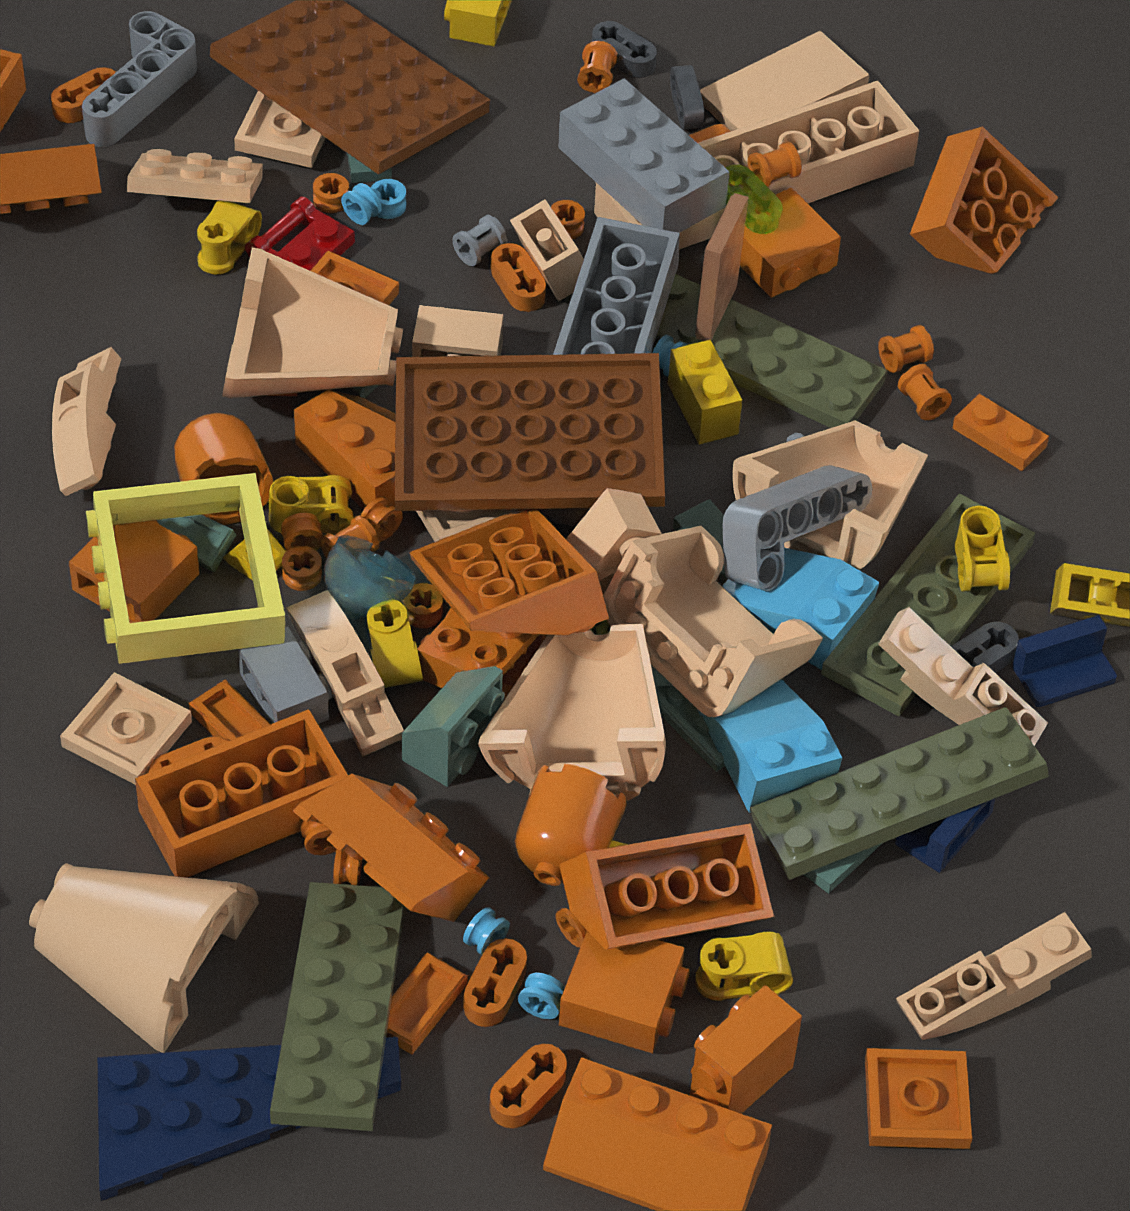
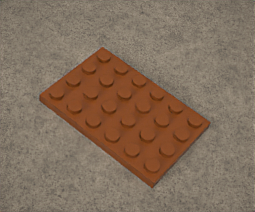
(350, 80)
(527, 431)

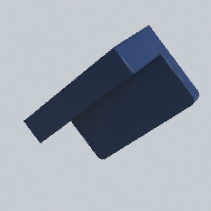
(1064, 662)
(943, 839)

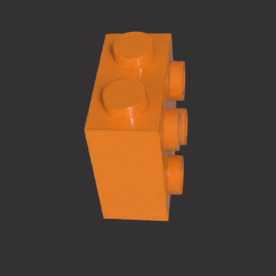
(794, 251)
(152, 566)
(457, 649)
(624, 992)
(746, 1051)

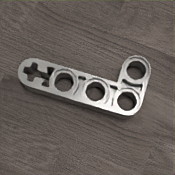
(160, 65)
(767, 519)

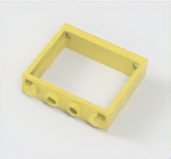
(198, 632)

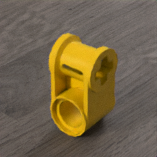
(225, 235)
(311, 495)
(981, 550)
(393, 645)
(745, 965)

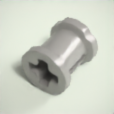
(479, 240)

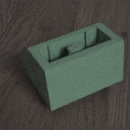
(448, 729)

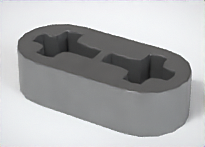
(634, 53)
(687, 97)
(975, 646)

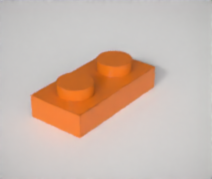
(1000, 432)

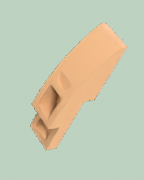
(80, 421)
(348, 670)
(949, 680)
(995, 983)

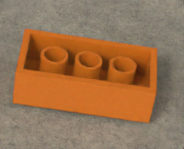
(236, 793)

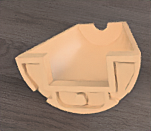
(307, 334)
(850, 447)
(584, 706)
(137, 939)

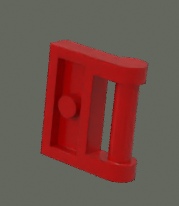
(309, 245)

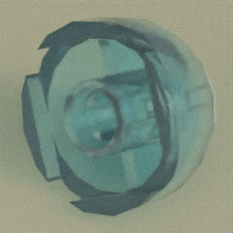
(363, 578)

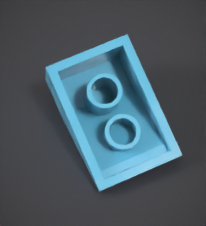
(813, 589)
(773, 745)

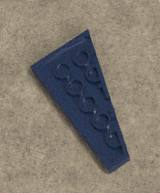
(190, 1108)

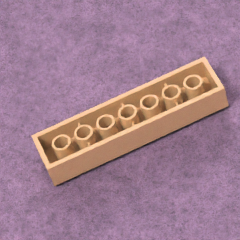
(839, 146)

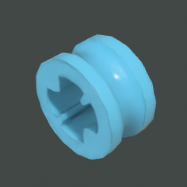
(390, 189)
(361, 204)
(664, 348)
(485, 929)
(541, 996)

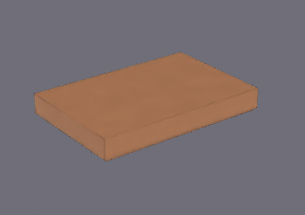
(721, 267)

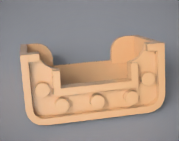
(697, 628)

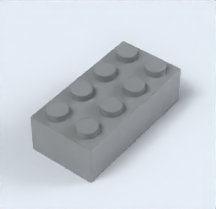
(643, 158)

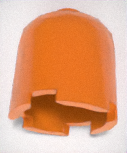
(219, 448)
(565, 818)

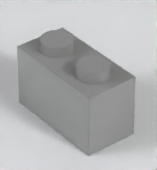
(285, 680)

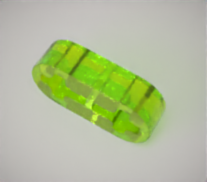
(759, 198)

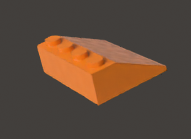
(515, 577)

